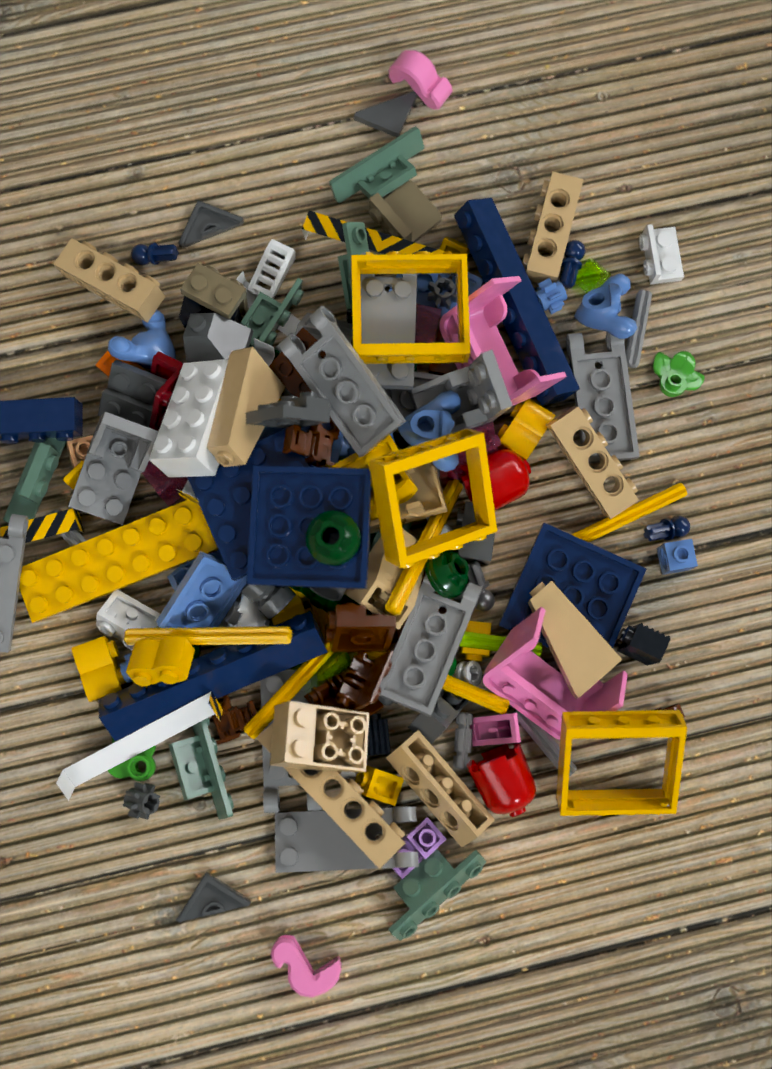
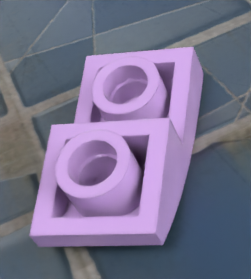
(422, 839)

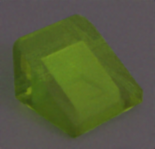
(592, 276)
(334, 665)

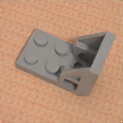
(479, 388)
(112, 468)

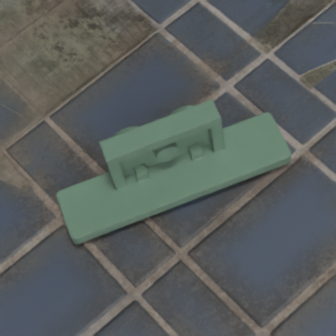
(381, 170)
(356, 243)
(268, 314)
(35, 478)
(199, 769)
(429, 887)

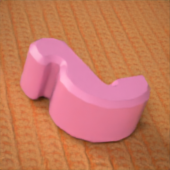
(422, 78)
(300, 972)

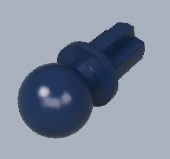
(155, 253)
(571, 264)
(667, 529)

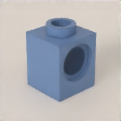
(677, 556)

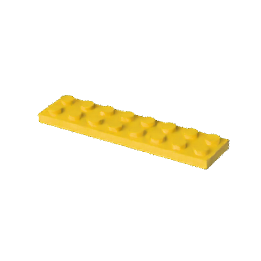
(115, 560)

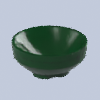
(344, 548)
(448, 574)

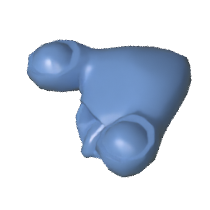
(602, 306)
(144, 344)
(432, 422)

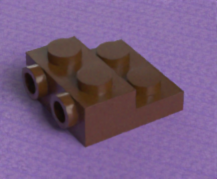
(355, 632)

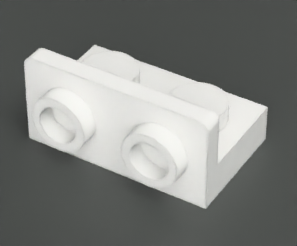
(661, 255)
(122, 613)

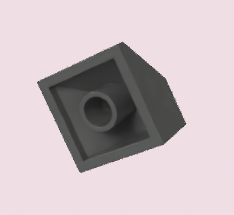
(213, 337)

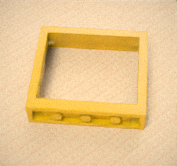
(417, 263)
(387, 506)
(622, 725)

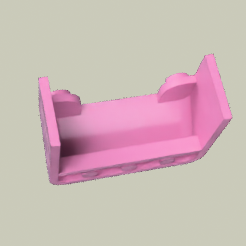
(486, 311)
(537, 687)

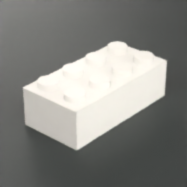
(187, 424)

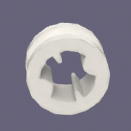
(469, 672)

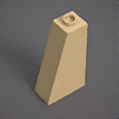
(244, 387)
(573, 641)

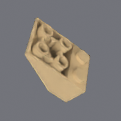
(382, 580)
(319, 737)

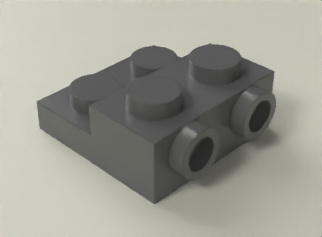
(130, 393)
(292, 410)

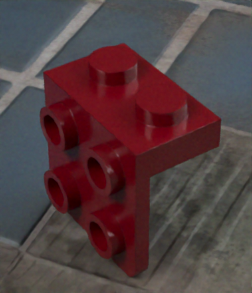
(169, 369)

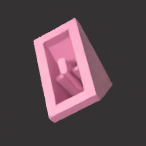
(495, 730)

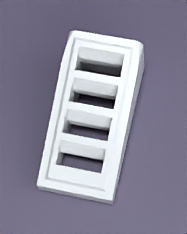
(280, 250)

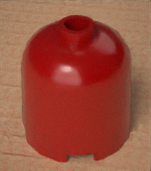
(508, 477)
(504, 780)

